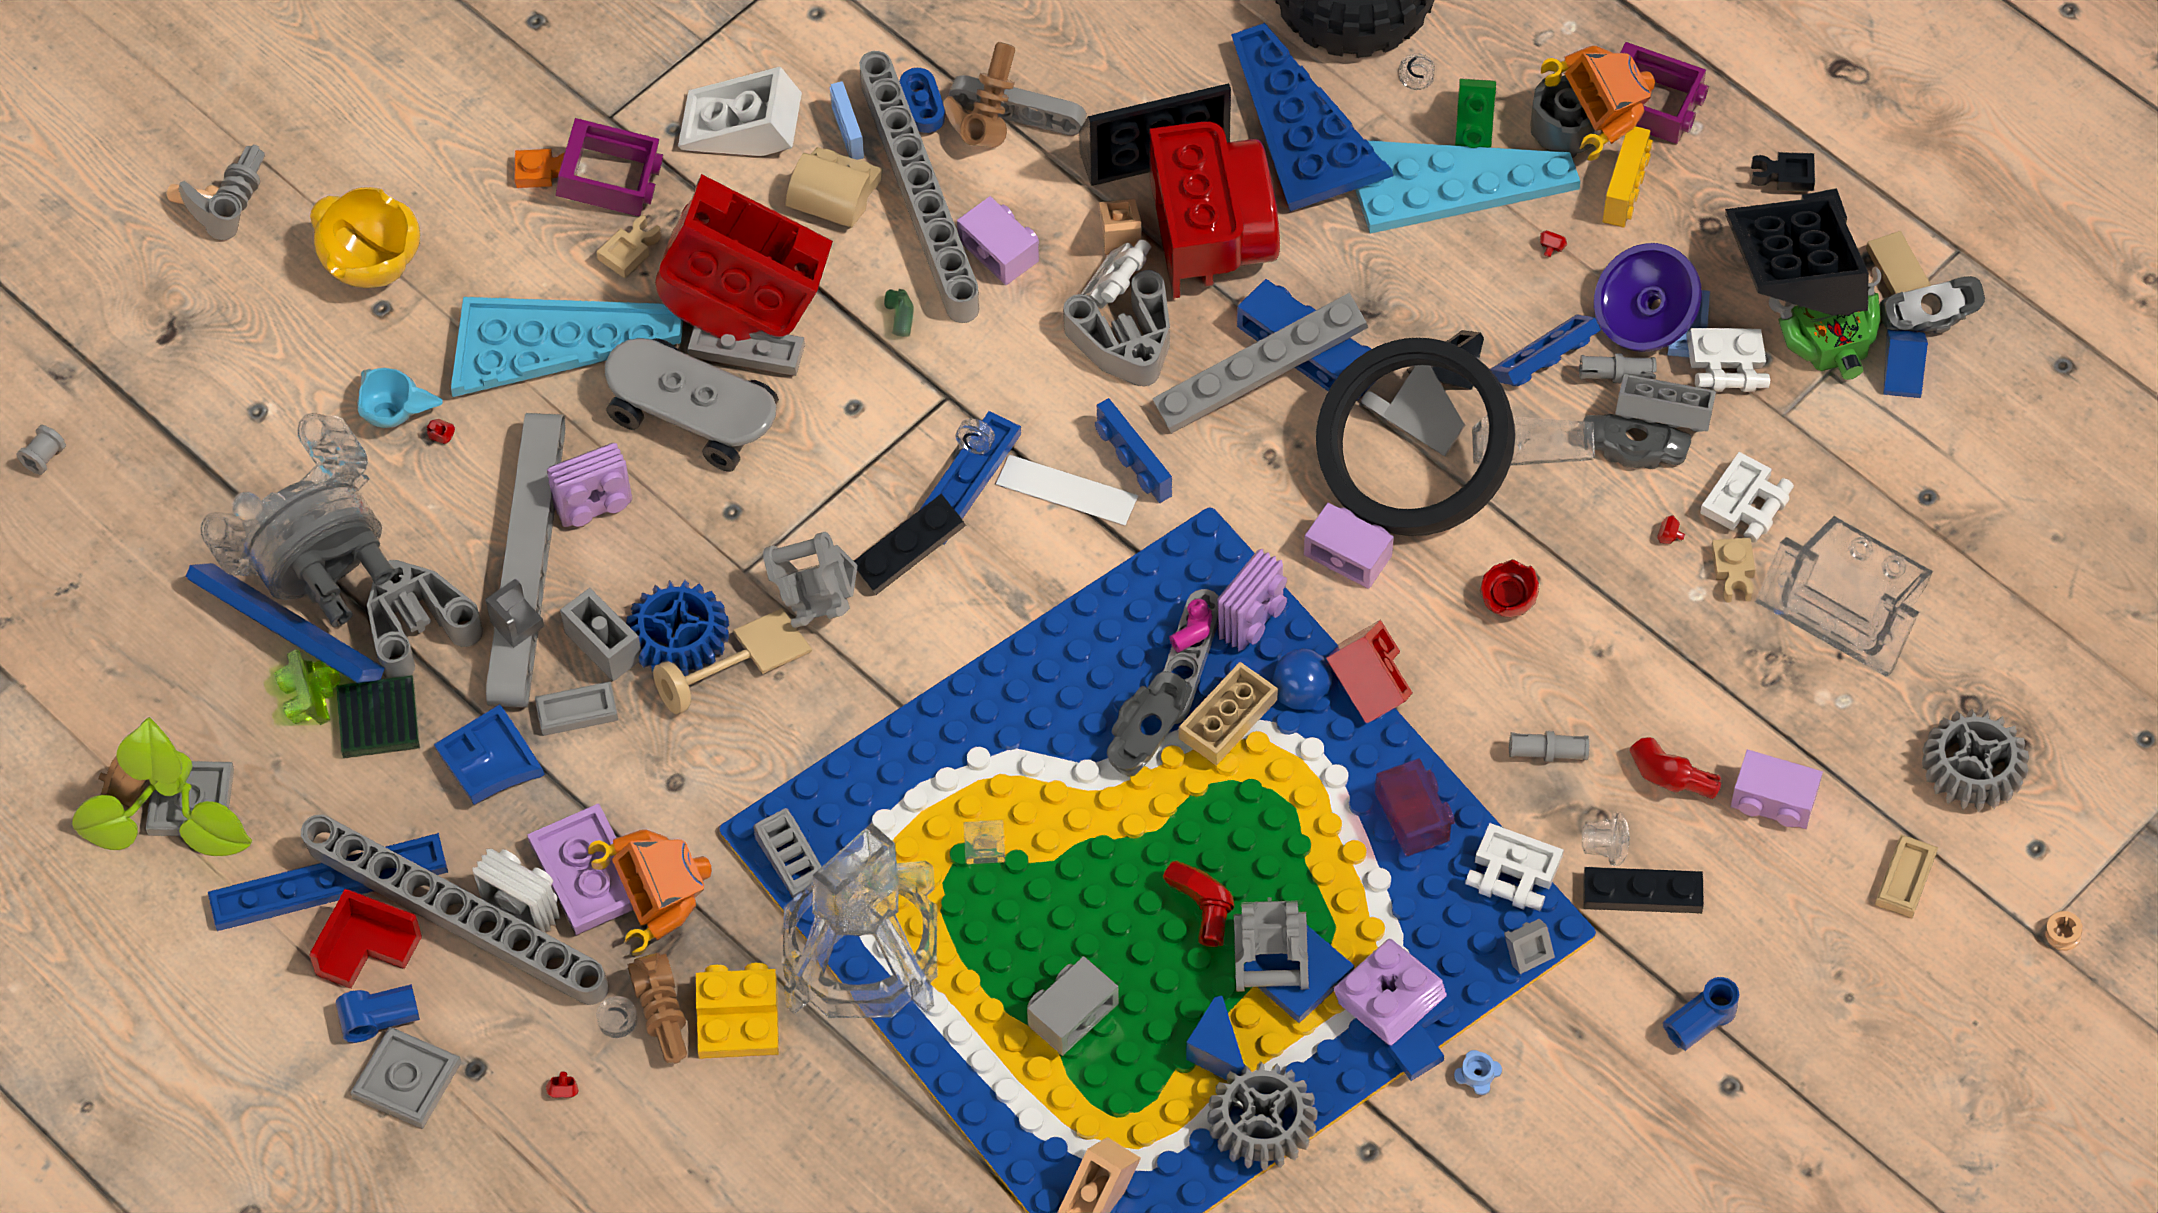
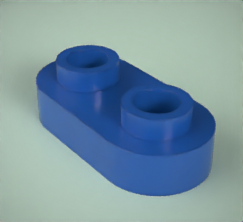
(924, 102)

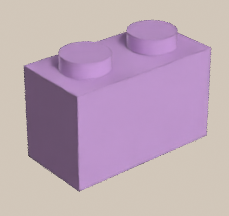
(998, 240)
(1348, 545)
(1776, 789)

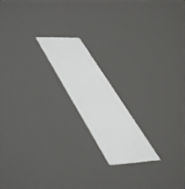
(1067, 489)

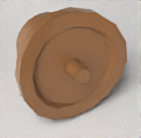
(121, 785)

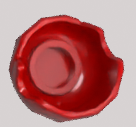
(1510, 588)

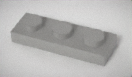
(760, 352)

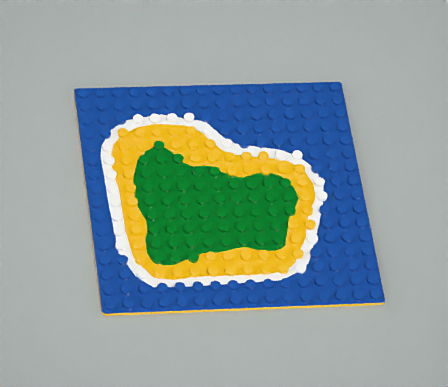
(1084, 870)

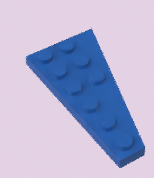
(1305, 131)

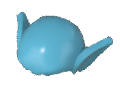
(391, 397)

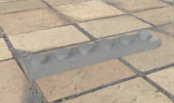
(1260, 362)

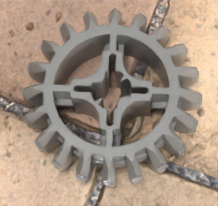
(1981, 747)
(1281, 1094)

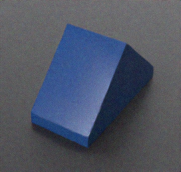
(1904, 363)
(1214, 1042)

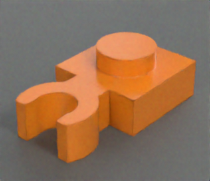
(536, 168)

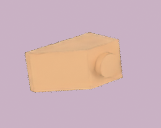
(1100, 1178)

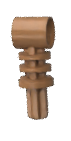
(986, 111)
(655, 988)

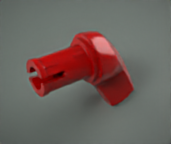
(1672, 771)
(1208, 894)

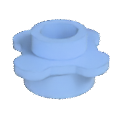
(1478, 1061)

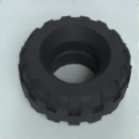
(1354, 24)

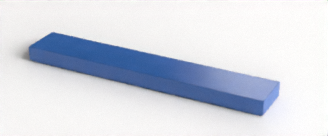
(285, 623)
(309, 886)

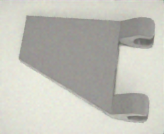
(1421, 410)

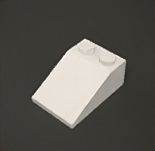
(742, 115)

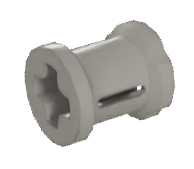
(41, 449)

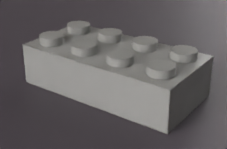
(1665, 403)

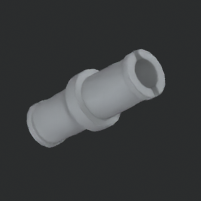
(1615, 367)
(1549, 746)

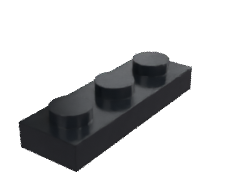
(909, 544)
(1643, 890)

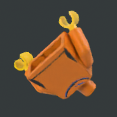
(1607, 88)
(657, 878)

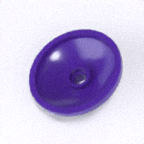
(1632, 285)

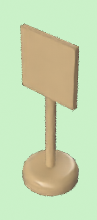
(767, 640)

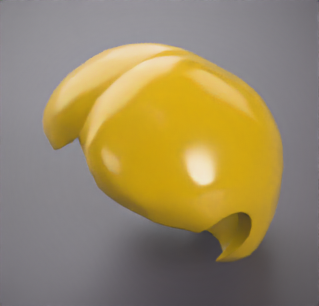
(364, 237)

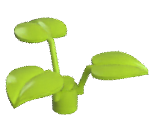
(151, 756)

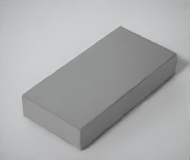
(576, 708)

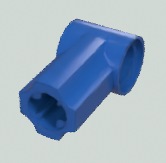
(366, 1013)
(1701, 1014)

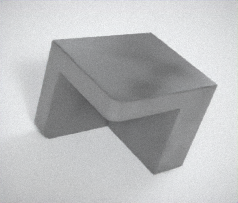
(513, 614)

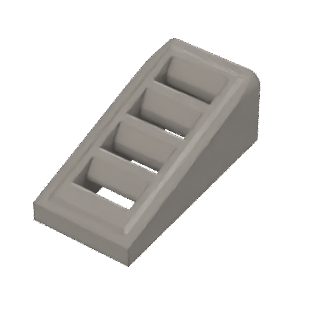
(776, 832)

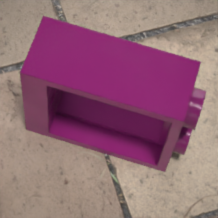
(1675, 75)
(615, 143)

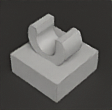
(1529, 945)

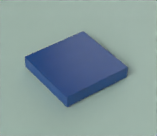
(1325, 971)

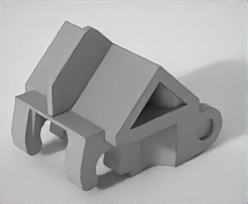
(813, 589)
(1271, 929)

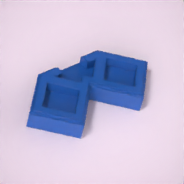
(1416, 1049)

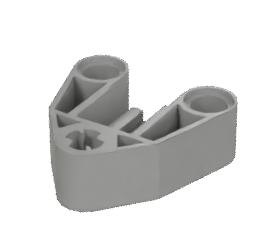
(1137, 357)
(403, 596)

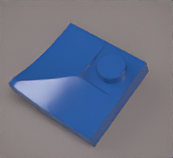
(488, 755)

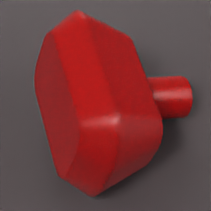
(1552, 242)
(440, 431)
(1669, 530)
(562, 1086)

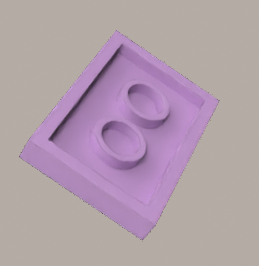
(584, 893)

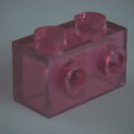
(1414, 807)

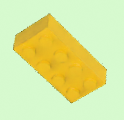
(1627, 177)

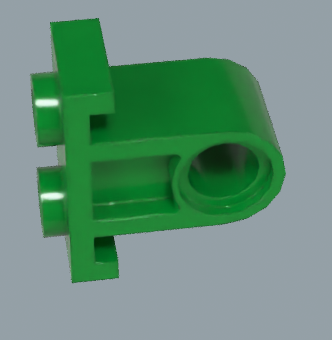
(1475, 113)

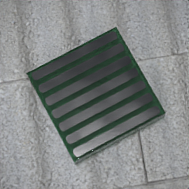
(378, 716)

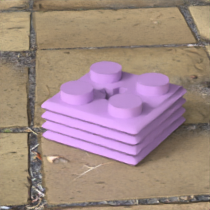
(590, 485)
(1251, 600)
(1369, 996)

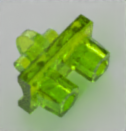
(314, 685)

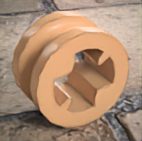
(2065, 918)

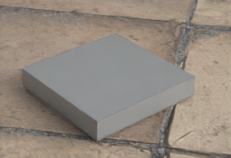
(209, 783)
(406, 1077)

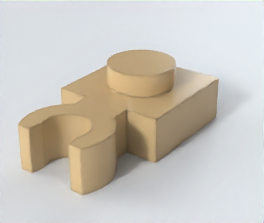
(628, 250)
(1735, 564)

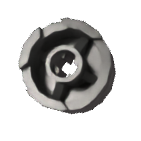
(1559, 118)

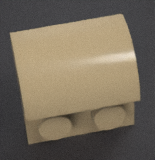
(832, 186)

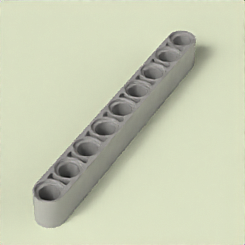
(914, 168)
(526, 553)
(463, 924)

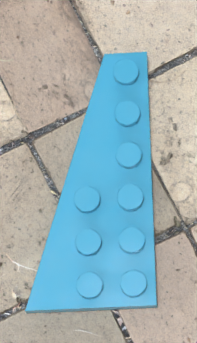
(1457, 180)
(532, 338)

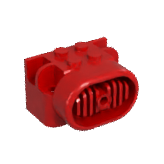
(1211, 202)
(739, 265)

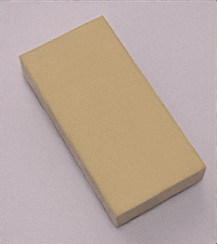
(1897, 263)
(1906, 876)

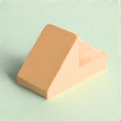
(1120, 223)

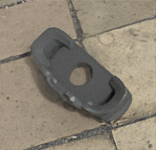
(1956, 298)
(1661, 444)
(1163, 698)

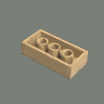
(1228, 713)

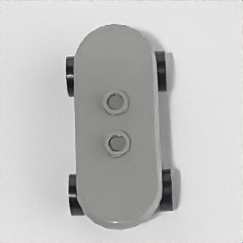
(689, 394)

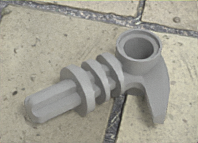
(231, 198)

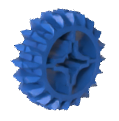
(694, 639)

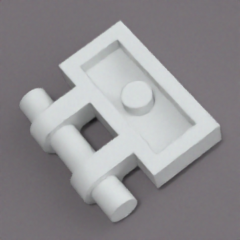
(1114, 273)
(1728, 349)
(1737, 490)
(1519, 857)

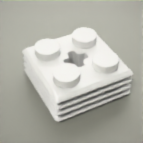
(517, 889)

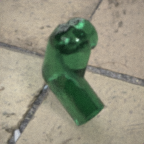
(904, 311)

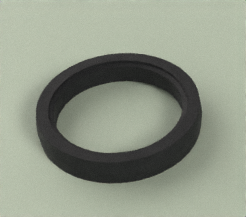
(1365, 372)

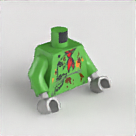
(1831, 339)

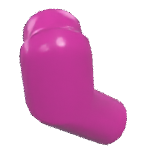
(1197, 626)

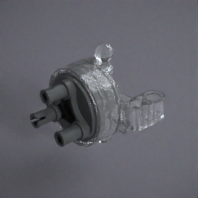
(309, 530)

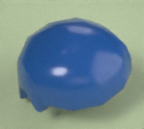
(1302, 678)

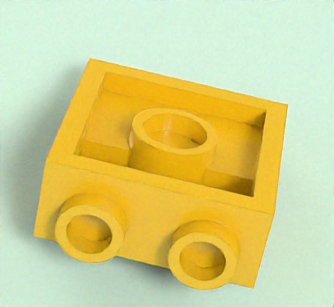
(737, 1011)

